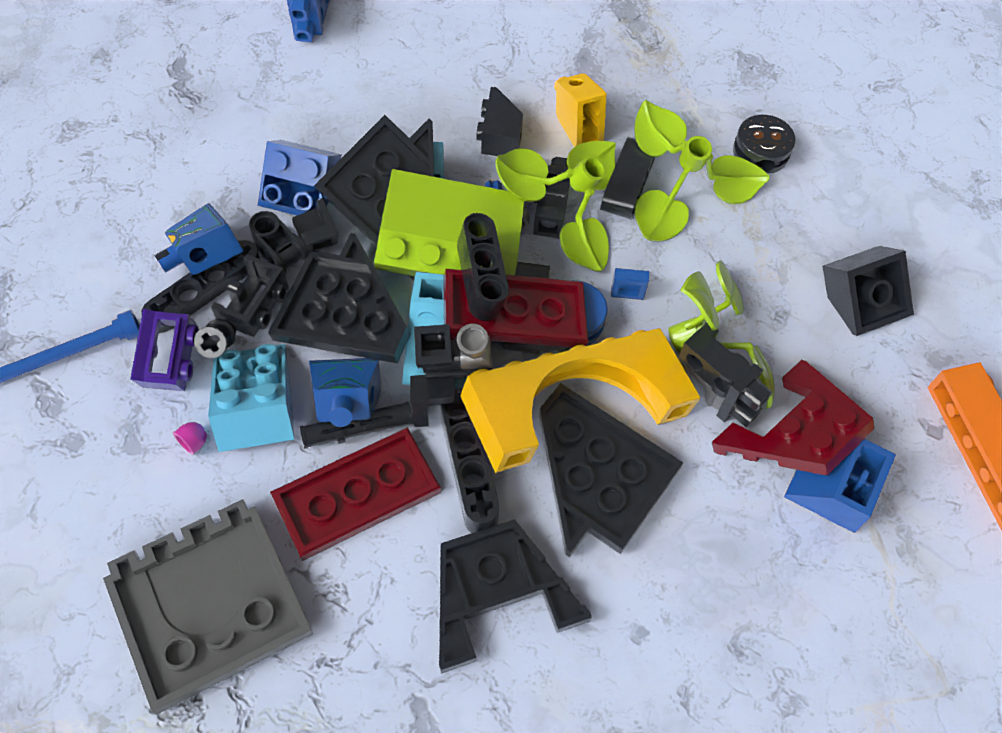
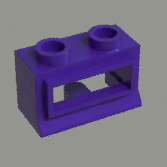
(180, 366)

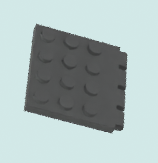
(204, 605)

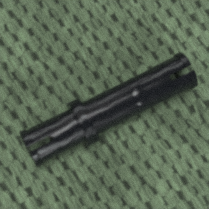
(400, 415)

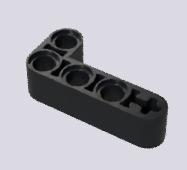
(467, 462)

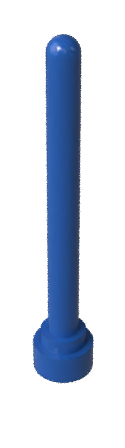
(123, 327)

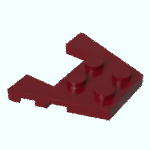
(812, 435)

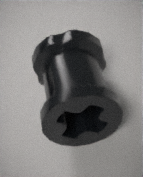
(207, 346)

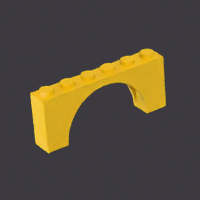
(638, 364)

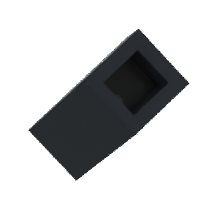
(501, 125)

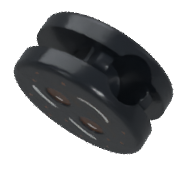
(765, 142)

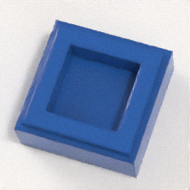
(629, 283)

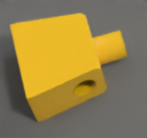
(581, 108)

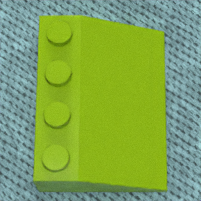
(426, 218)

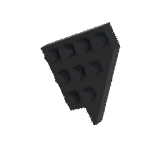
(362, 176)
(341, 308)
(600, 471)

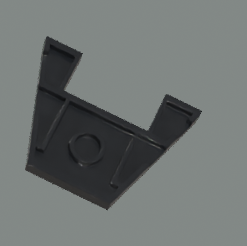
(491, 572)

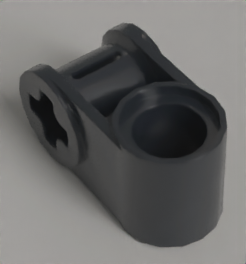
(280, 244)

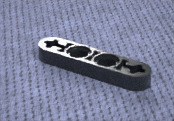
(205, 289)

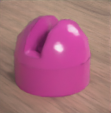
(191, 436)

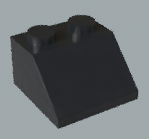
(870, 288)

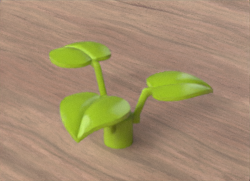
(663, 130)
(589, 169)
(699, 292)

